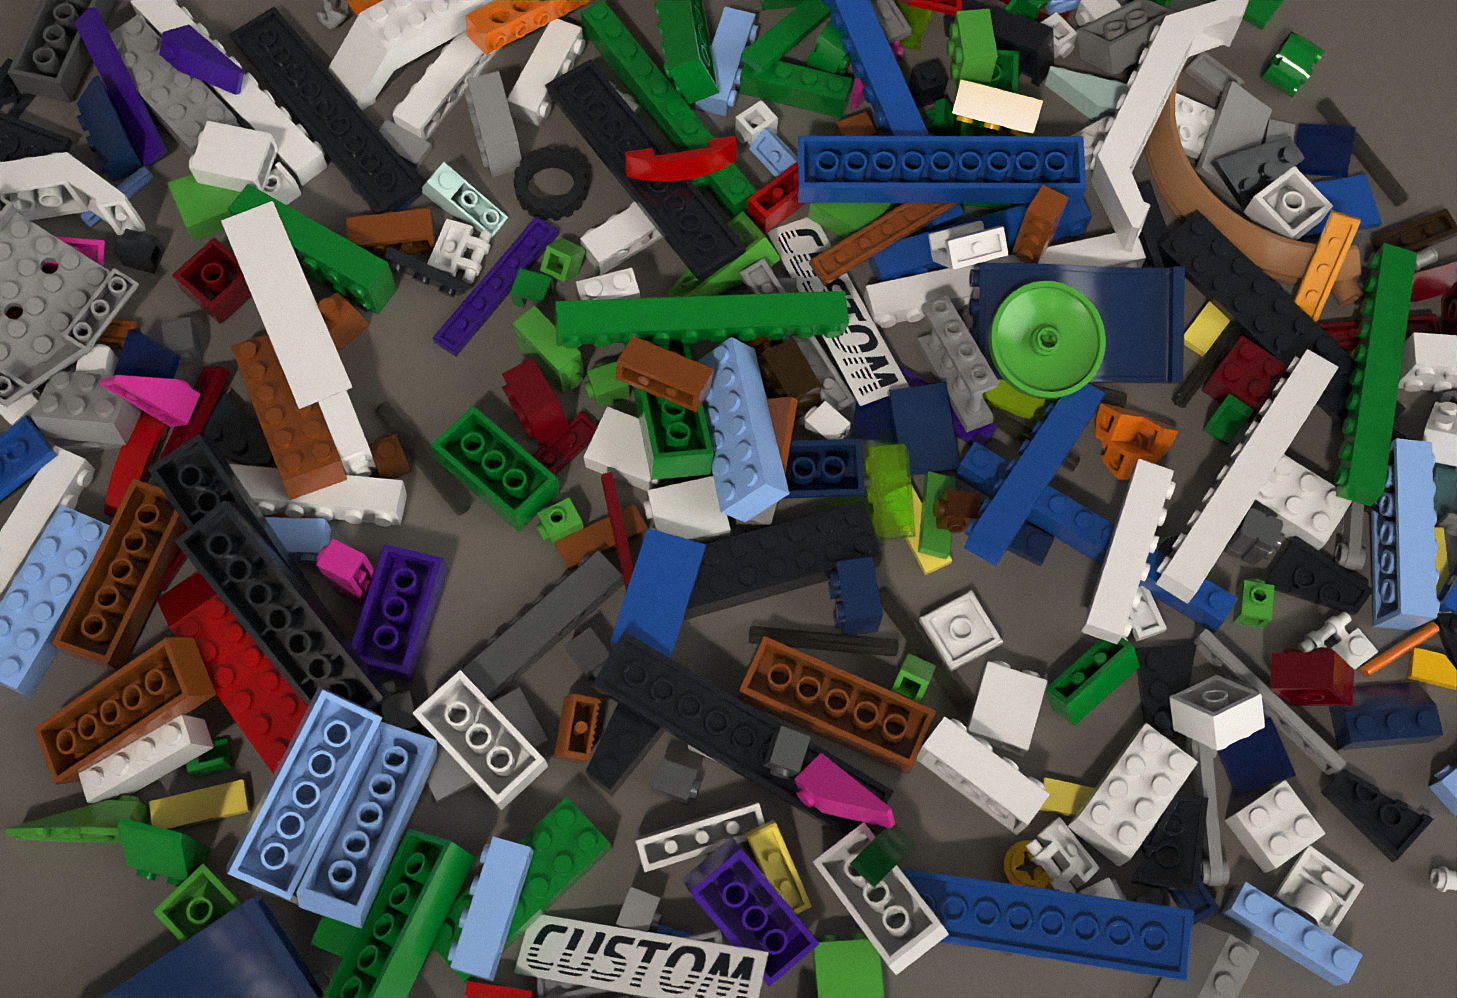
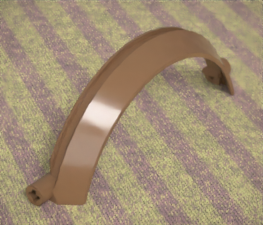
(1186, 194)

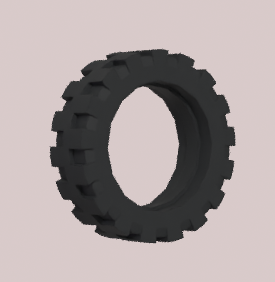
(547, 159)

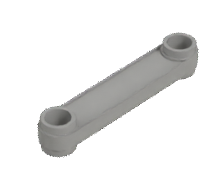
(1349, 552)
(1213, 869)

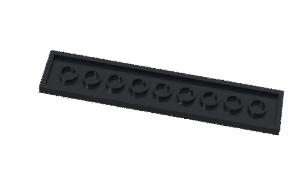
(327, 112)
(672, 207)
(1258, 306)
(712, 722)

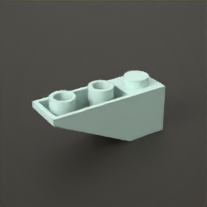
(1088, 94)
(462, 200)

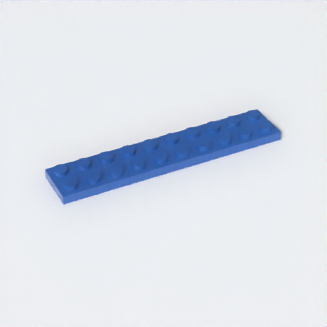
(1059, 924)

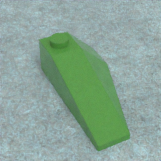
(728, 276)
(86, 824)

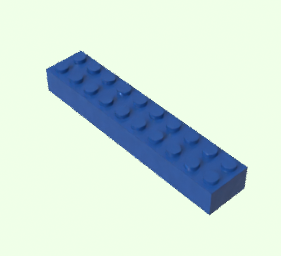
(938, 168)

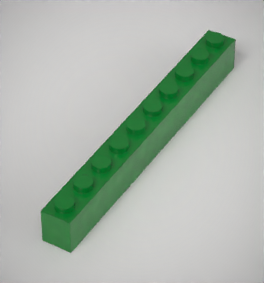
(661, 101)
(700, 318)
(1376, 376)

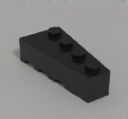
(1019, 34)
(621, 749)

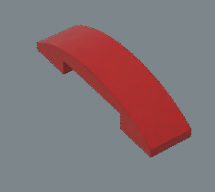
(681, 165)
(134, 459)

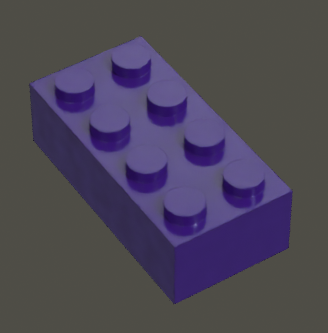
(399, 611)
(750, 909)

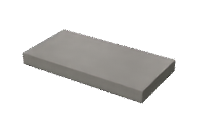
(1235, 128)
(447, 775)

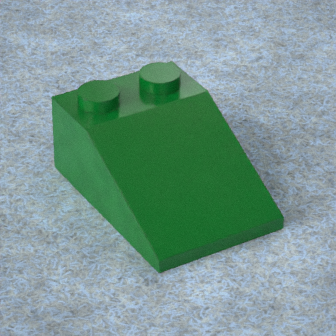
(160, 851)

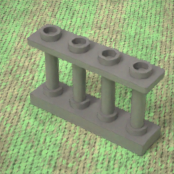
(958, 362)

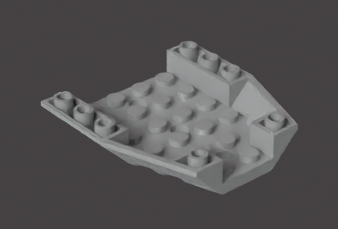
(60, 310)

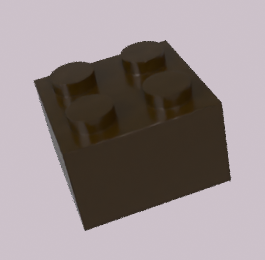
(788, 374)

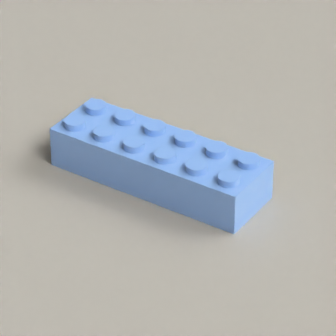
(741, 433)
(1405, 549)
(43, 595)
(303, 793)
(367, 826)

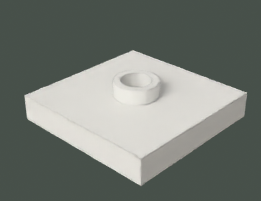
(960, 631)

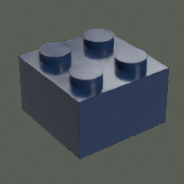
(856, 596)

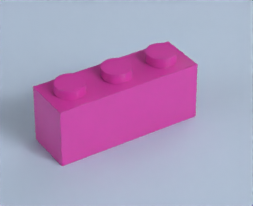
(346, 570)

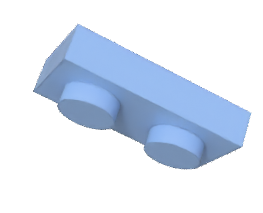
(773, 152)

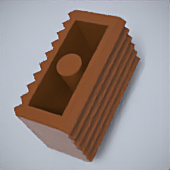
(576, 728)

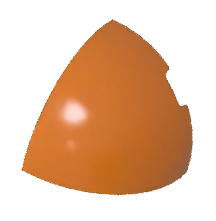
(1130, 437)

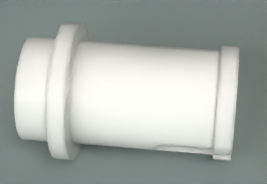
(1443, 879)

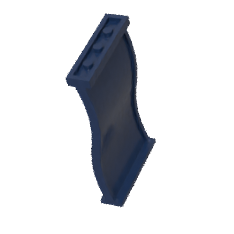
(1137, 307)
(231, 958)

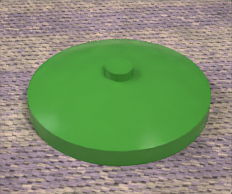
(1047, 340)

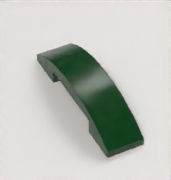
(883, 854)

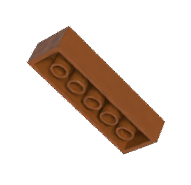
(294, 435)
(122, 579)
(836, 705)
(125, 707)

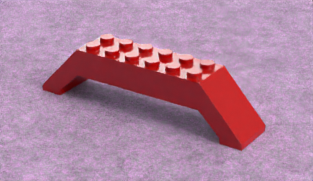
(238, 668)

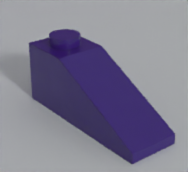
(199, 58)

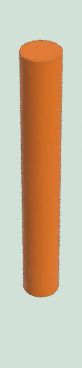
(1399, 649)

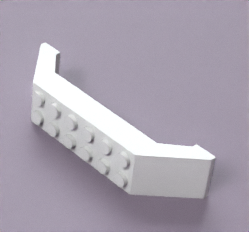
(393, 36)
(1140, 107)
(64, 186)

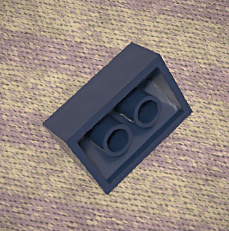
(107, 132)
(825, 468)
(1386, 717)

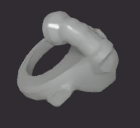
(334, 16)

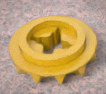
(1015, 858)

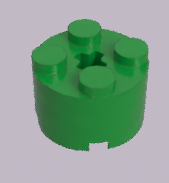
(829, 52)
(1292, 64)

